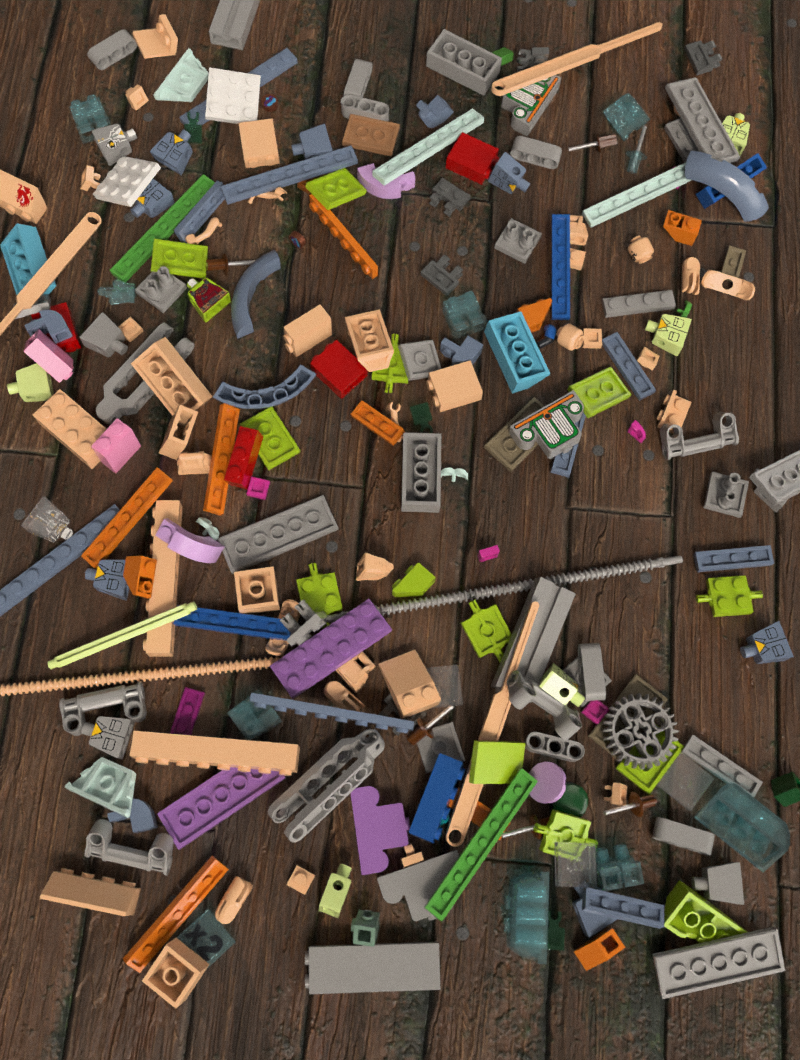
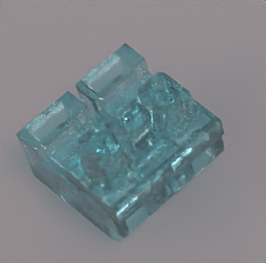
(88, 113)
(626, 116)
(463, 314)
(254, 721)
(618, 869)

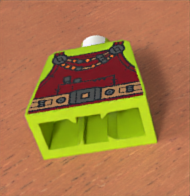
(207, 297)

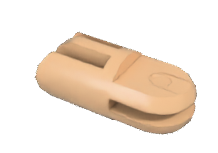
(690, 276)
(342, 697)
(233, 900)

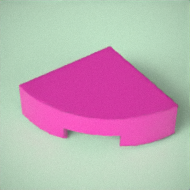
(637, 431)

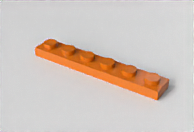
(346, 239)
(222, 450)
(127, 517)
(175, 914)

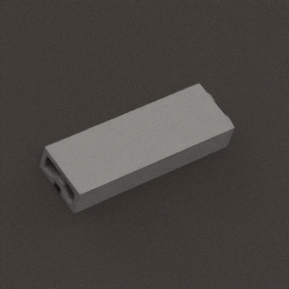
(233, 22)
(550, 617)
(374, 968)

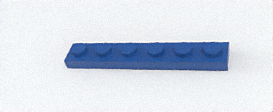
(560, 266)
(234, 623)

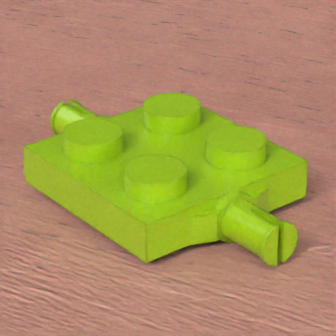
(395, 372)
(320, 592)
(729, 596)
(486, 630)
(563, 828)

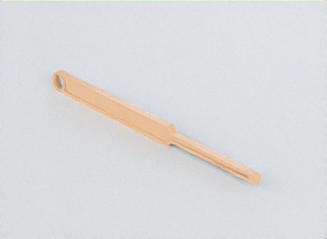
(566, 61)
(52, 268)
(490, 731)

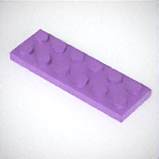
(330, 648)
(214, 802)

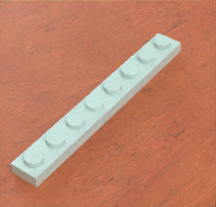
(427, 147)
(635, 196)

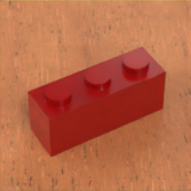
(243, 457)

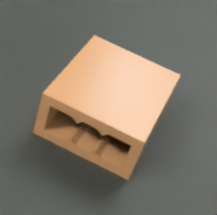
(259, 143)
(307, 331)
(454, 386)
(178, 432)

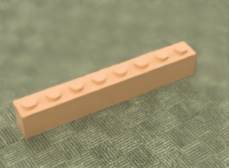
(165, 585)
(215, 752)

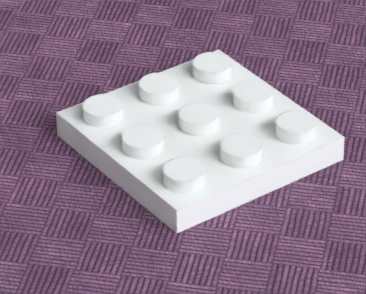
(232, 96)
(126, 181)

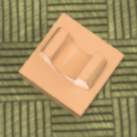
(136, 97)
(88, 178)
(619, 794)
(411, 858)

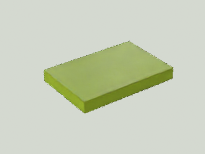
(335, 188)
(179, 258)
(600, 391)
(277, 441)
(496, 761)
(648, 778)

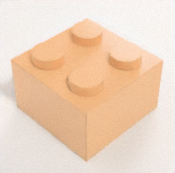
(257, 590)
(175, 972)

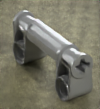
(677, 446)
(525, 690)
(75, 708)
(157, 859)

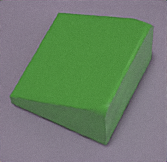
(505, 54)

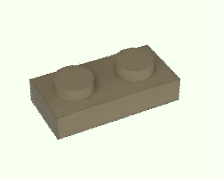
(733, 261)

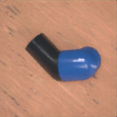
(550, 332)

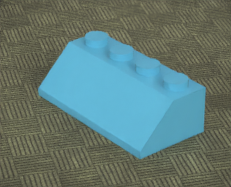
(24, 256)
(516, 351)

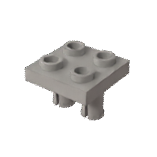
(518, 241)
(161, 289)
(726, 494)
(313, 622)

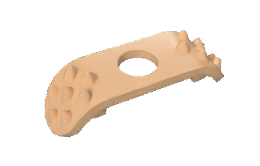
(741, 288)
(279, 647)

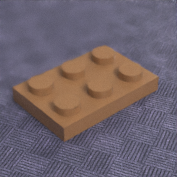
(371, 135)

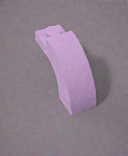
(389, 191)
(188, 544)

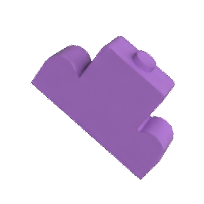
(377, 828)

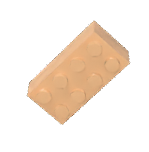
(71, 426)

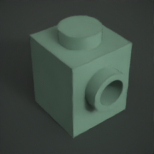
(365, 927)

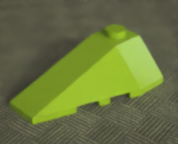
(695, 917)

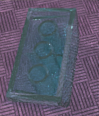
(746, 826)
(528, 915)

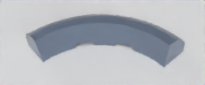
(729, 181)
(245, 289)
(265, 397)

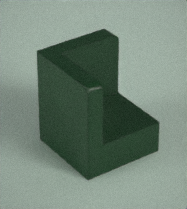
(786, 789)

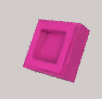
(258, 488)
(488, 553)
(595, 711)

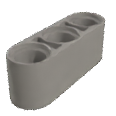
(112, 49)
(358, 78)
(364, 107)
(536, 152)
(591, 672)
(564, 746)
(683, 836)

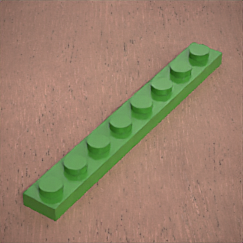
(161, 230)
(480, 845)

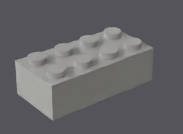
(463, 62)
(421, 472)

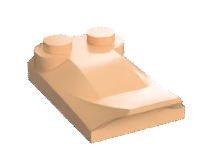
(370, 340)

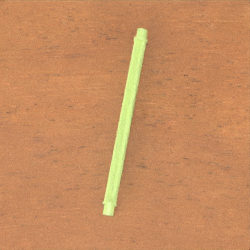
(122, 635)

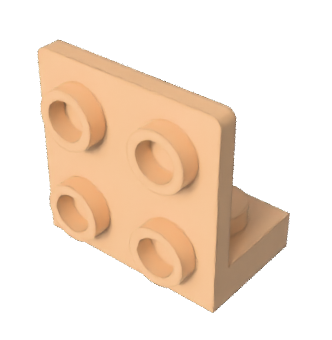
(157, 41)

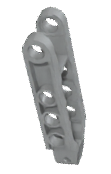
(115, 407)
(316, 810)

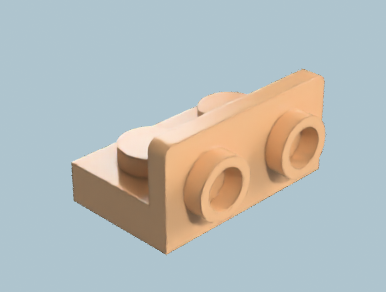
(674, 411)

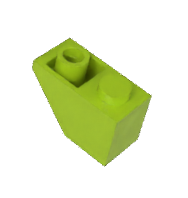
(415, 582)

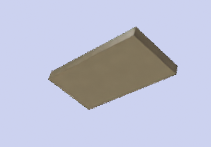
(502, 444)
(635, 686)

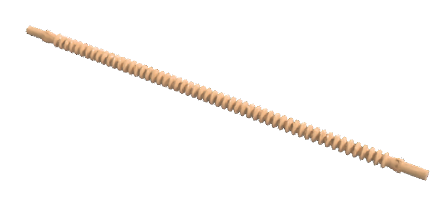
(126, 677)

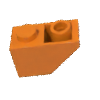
(682, 227)
(535, 313)
(139, 575)
(599, 948)

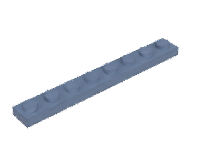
(267, 70)
(289, 175)
(54, 561)
(340, 715)

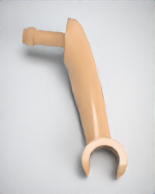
(270, 195)
(213, 223)
(394, 415)

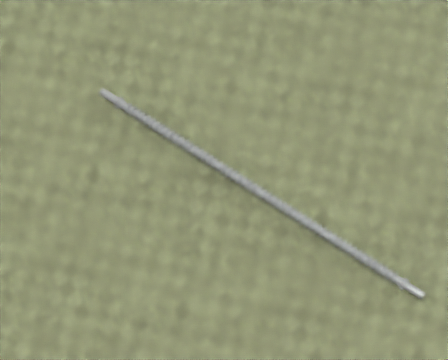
(520, 586)

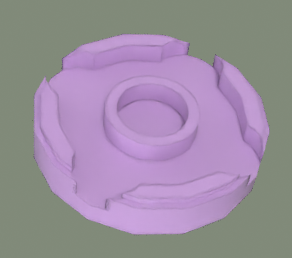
(550, 782)

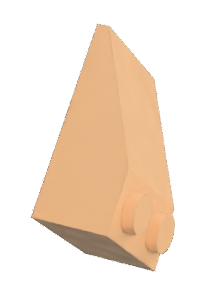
(409, 684)

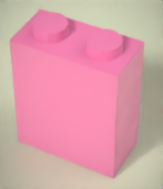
(49, 356)
(116, 445)

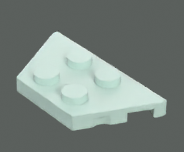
(184, 80)
(107, 786)

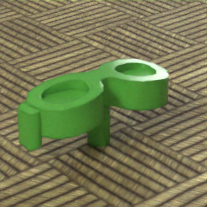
(687, 309)

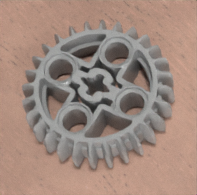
(646, 737)

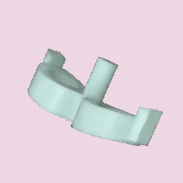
(454, 472)
(206, 523)

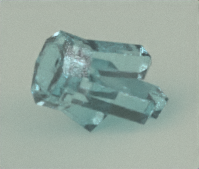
(119, 293)

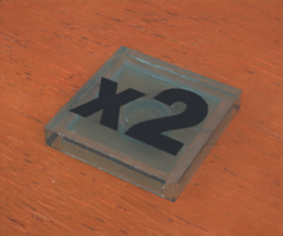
(207, 937)

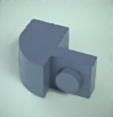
(435, 112)
(50, 323)
(467, 351)
(141, 816)

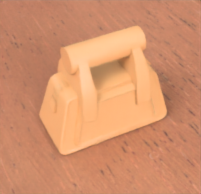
(578, 230)
(194, 463)
(372, 568)
(354, 674)

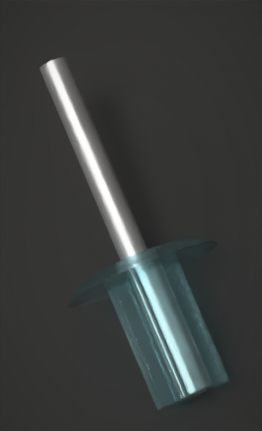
(636, 155)

